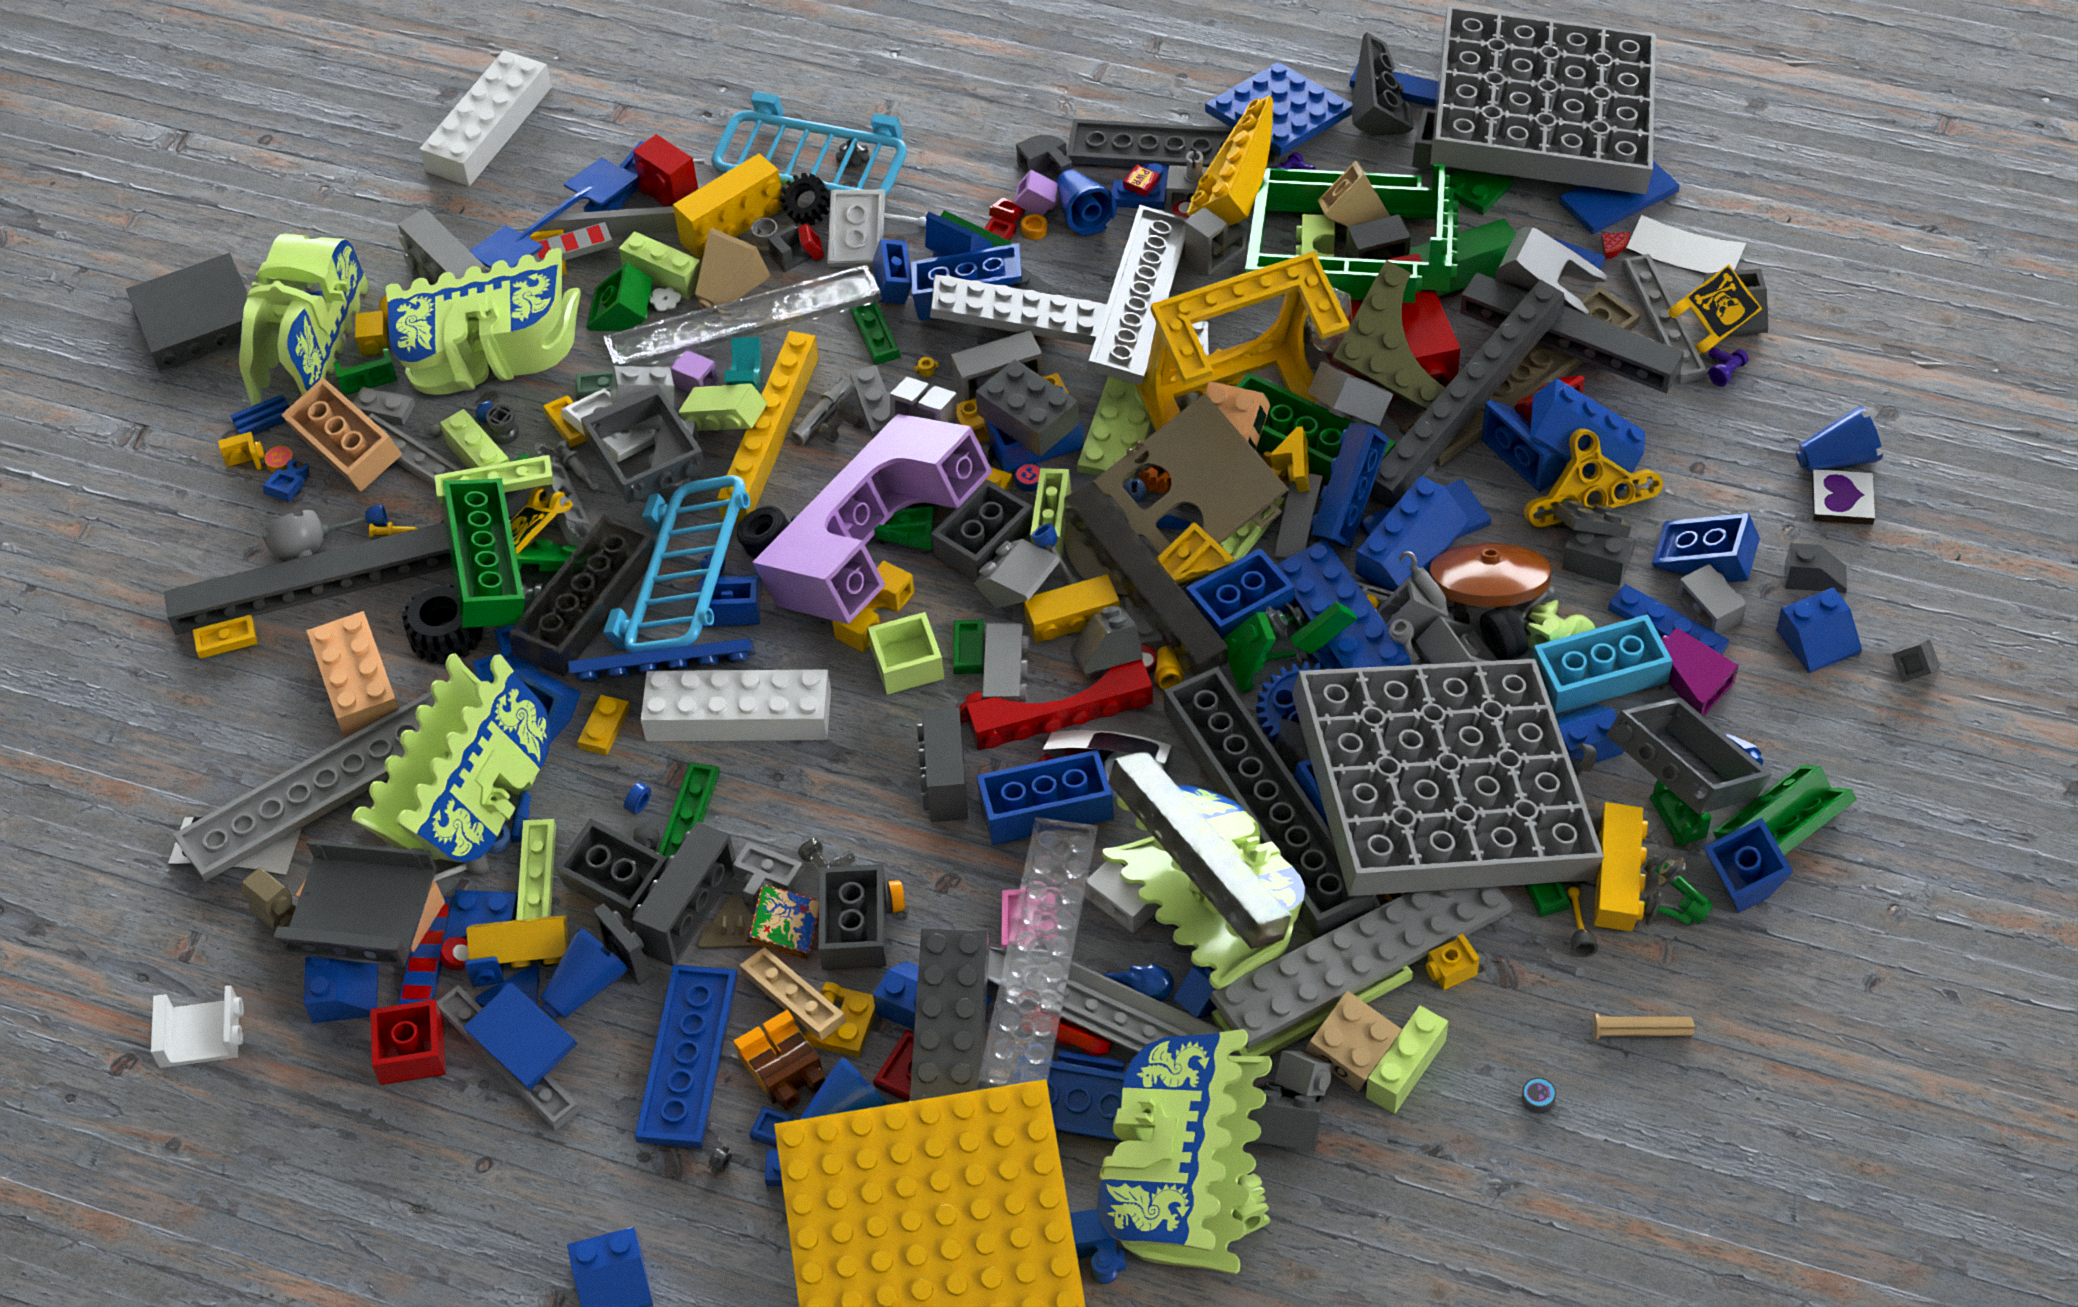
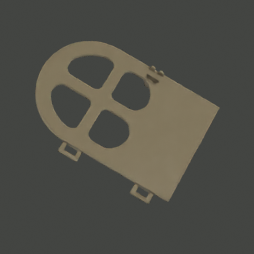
(1207, 468)

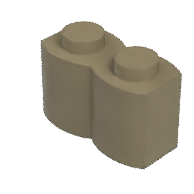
(268, 899)

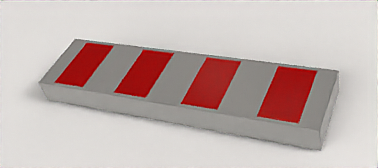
(577, 242)

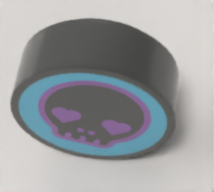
(1538, 1095)

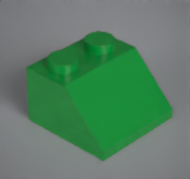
(620, 300)

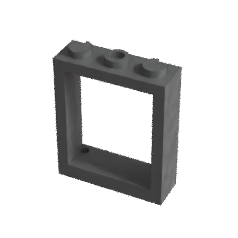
(633, 411)

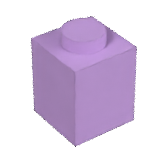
(1036, 193)
(693, 371)

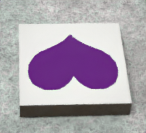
(1843, 497)

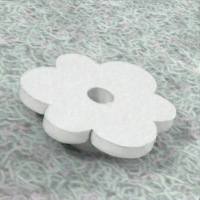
(664, 299)

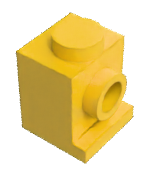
(1453, 962)

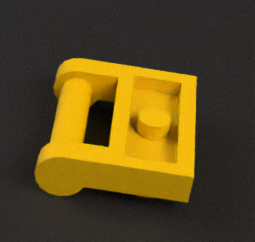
(859, 1015)

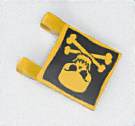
(1720, 306)
(535, 517)

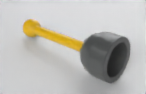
(1582, 941)

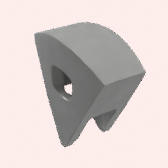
(1538, 257)

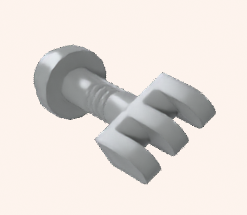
(1401, 632)

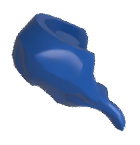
(1147, 979)

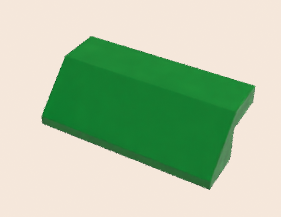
(1478, 251)
(1793, 807)

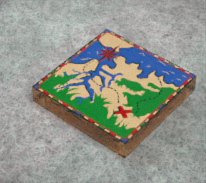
(784, 921)

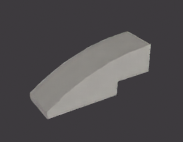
(1297, 519)

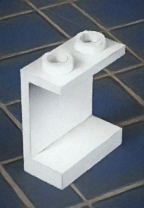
(196, 1031)

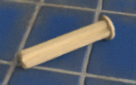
(1642, 1026)

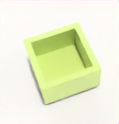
(906, 653)

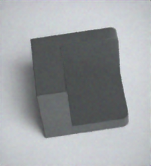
(787, 249)
(1916, 660)

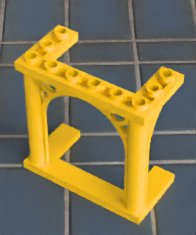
(1178, 359)

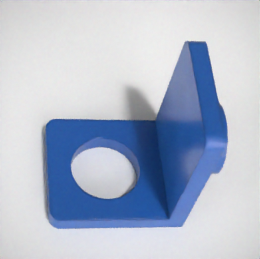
(485, 971)

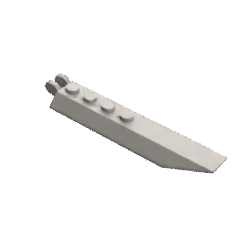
(1114, 1009)

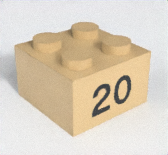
(1353, 1040)

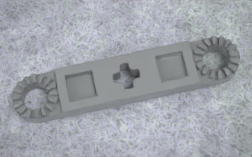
(572, 522)

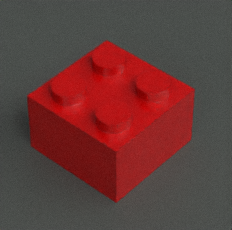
(664, 171)
(407, 1042)

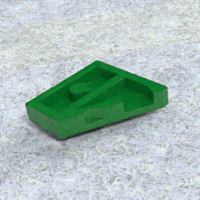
(1478, 190)
(909, 527)
(546, 554)
(1249, 648)

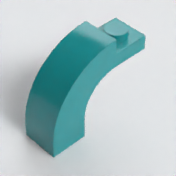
(746, 362)

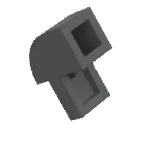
(1043, 154)

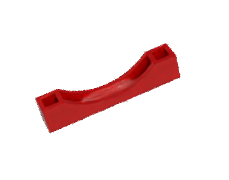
(1004, 721)

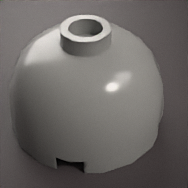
(294, 536)

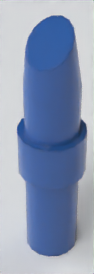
(520, 814)

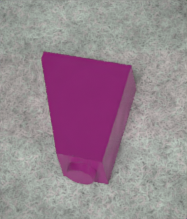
(1698, 671)

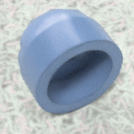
(1141, 489)

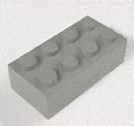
(433, 248)

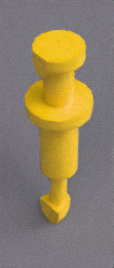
(389, 530)

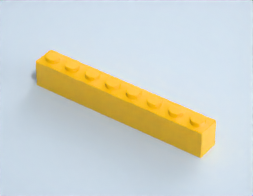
(764, 440)

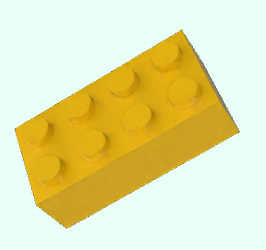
(729, 203)

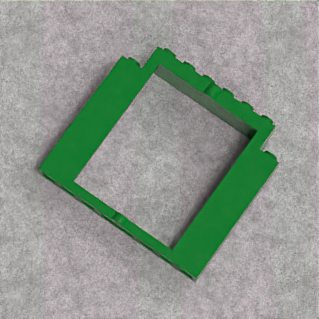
(1401, 194)

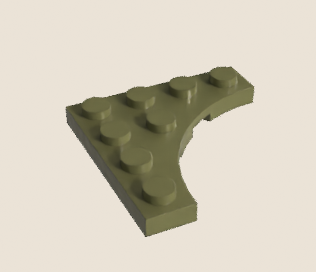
(1378, 346)

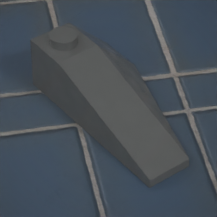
(1376, 93)

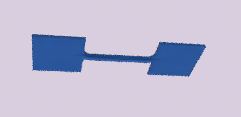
(596, 183)

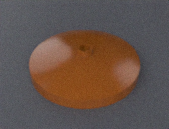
(1491, 574)

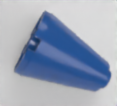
(1085, 203)
(1841, 444)
(580, 975)
(843, 1092)

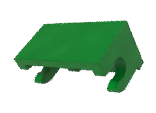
(366, 375)
(1678, 817)

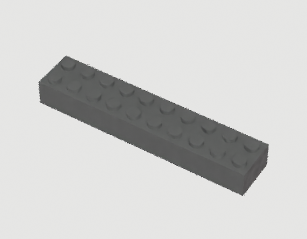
(1255, 777)

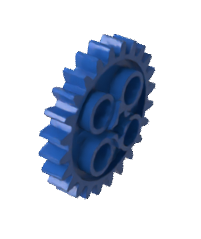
(1281, 689)

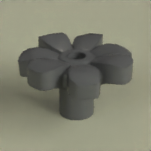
(858, 155)

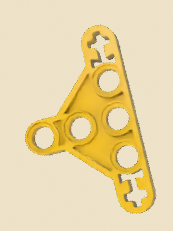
(1604, 480)

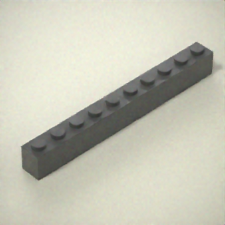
(1467, 392)
(308, 578)

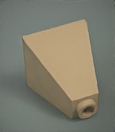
(1352, 199)
(728, 270)

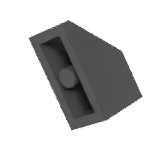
(1813, 569)

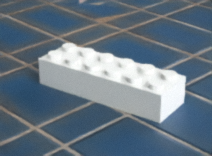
(485, 118)
(736, 705)

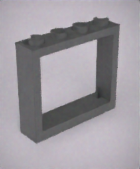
(1634, 735)

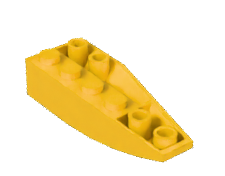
(1239, 166)

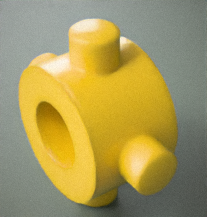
(926, 366)

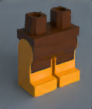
(780, 1060)

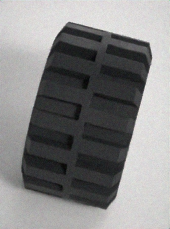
(438, 642)

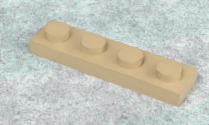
(793, 993)

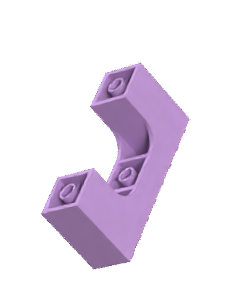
(822, 556)

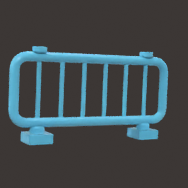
(770, 111)
(661, 519)

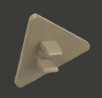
(729, 927)

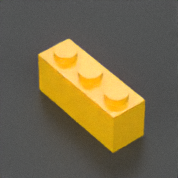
(1068, 607)
(520, 940)

